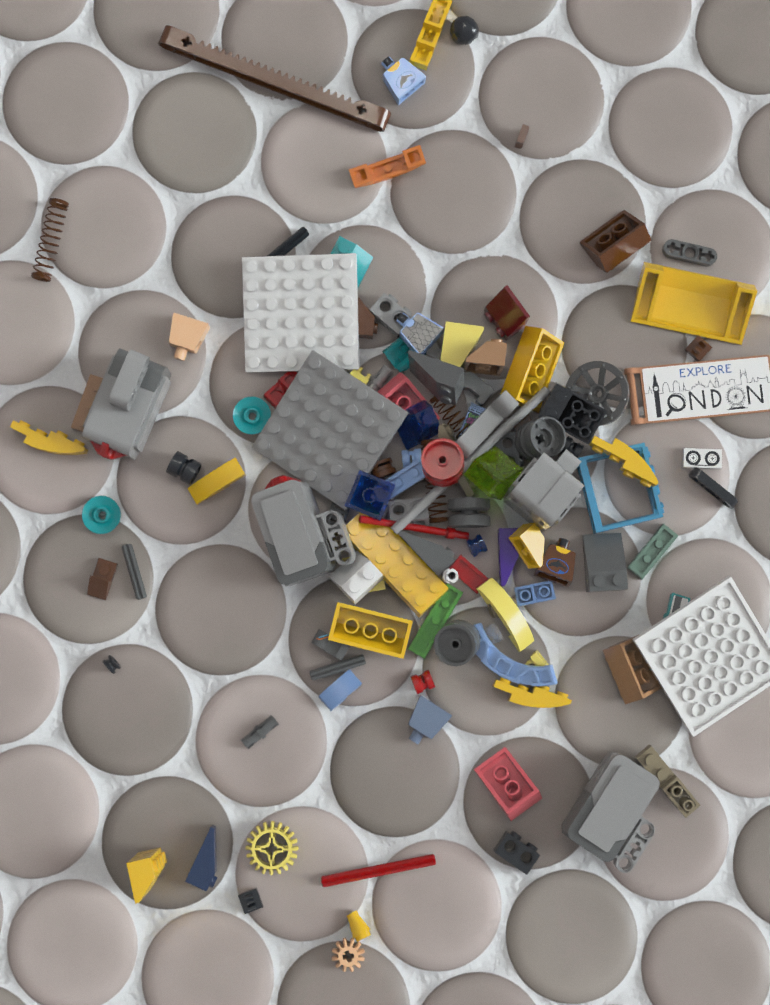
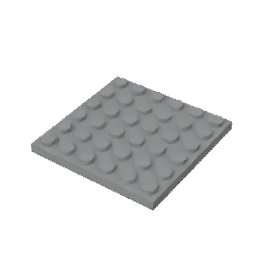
(329, 428)

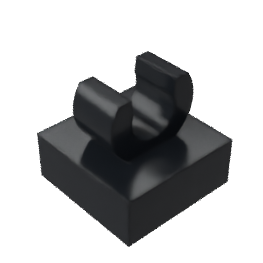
(250, 900)

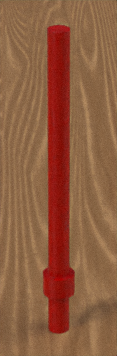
(449, 533)

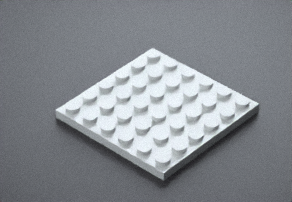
(299, 308)
(708, 655)

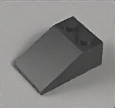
(440, 378)
(434, 555)
(604, 562)

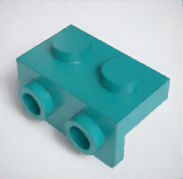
(398, 355)

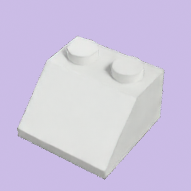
(357, 578)

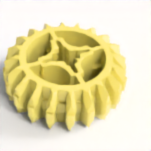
(262, 848)

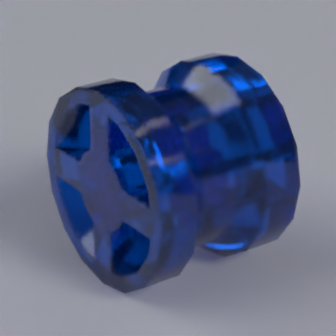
(476, 545)

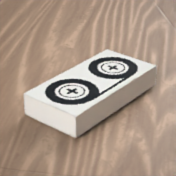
(702, 458)

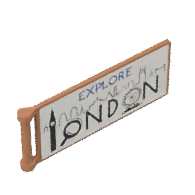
(701, 389)

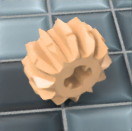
(343, 960)

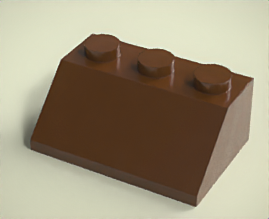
(616, 241)

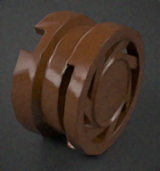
(385, 468)

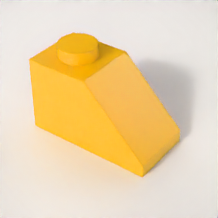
(529, 544)

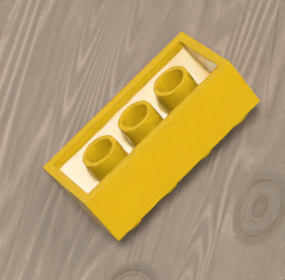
(532, 364)
(370, 630)
(144, 871)

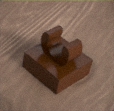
(698, 348)

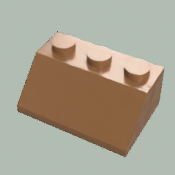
(487, 359)
(630, 671)

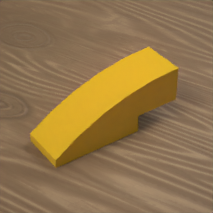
(216, 481)

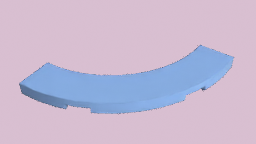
(511, 669)

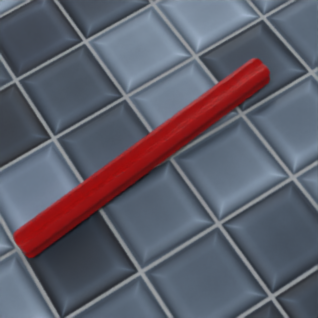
(378, 870)

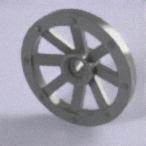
(595, 388)

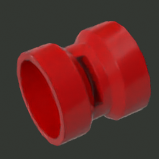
(417, 681)

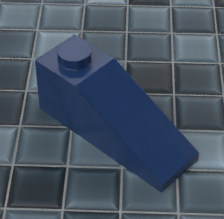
(205, 864)

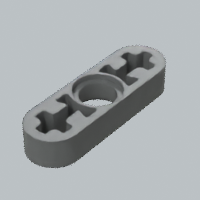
(682, 257)

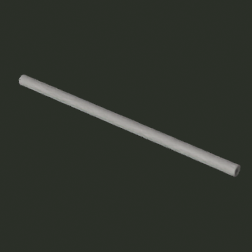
(484, 447)

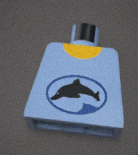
(401, 78)

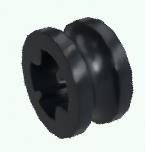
(111, 664)

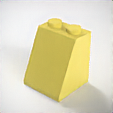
(459, 342)

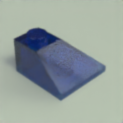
(418, 425)
(370, 495)

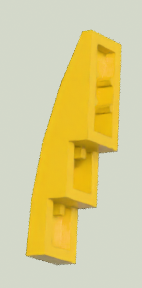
(430, 33)

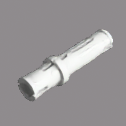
(452, 572)

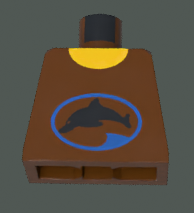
(558, 564)

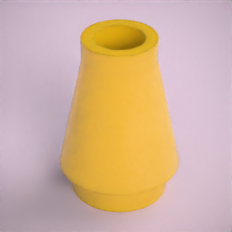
(358, 927)

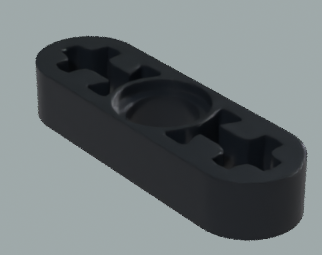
(713, 488)

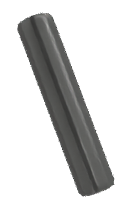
(134, 571)
(337, 667)

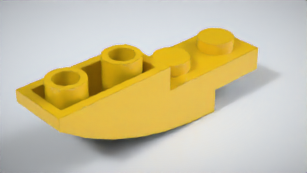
(55, 442)
(632, 463)
(539, 696)

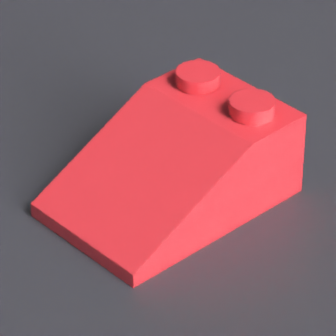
(402, 392)
(508, 783)

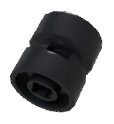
(184, 468)

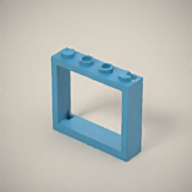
(653, 492)

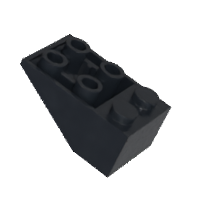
(575, 413)

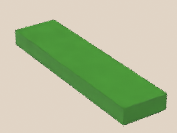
(435, 621)

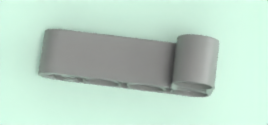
(486, 423)

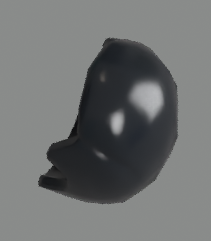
(464, 30)

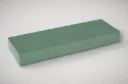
(652, 551)

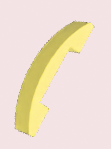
(508, 613)

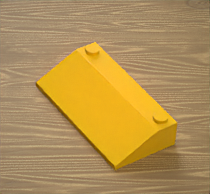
(693, 303)

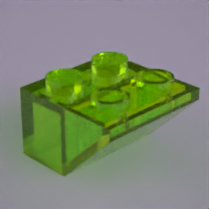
(493, 473)

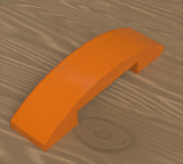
(387, 168)

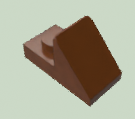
(102, 579)

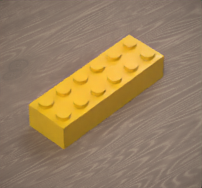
(398, 563)

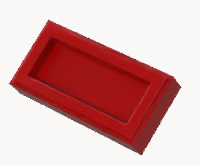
(468, 573)

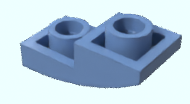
(534, 593)
(340, 690)

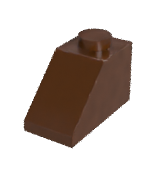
(366, 321)

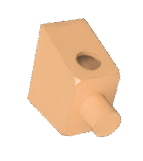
(186, 335)

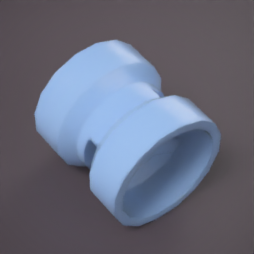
(415, 454)

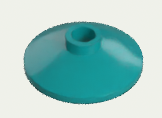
(245, 408)
(91, 514)

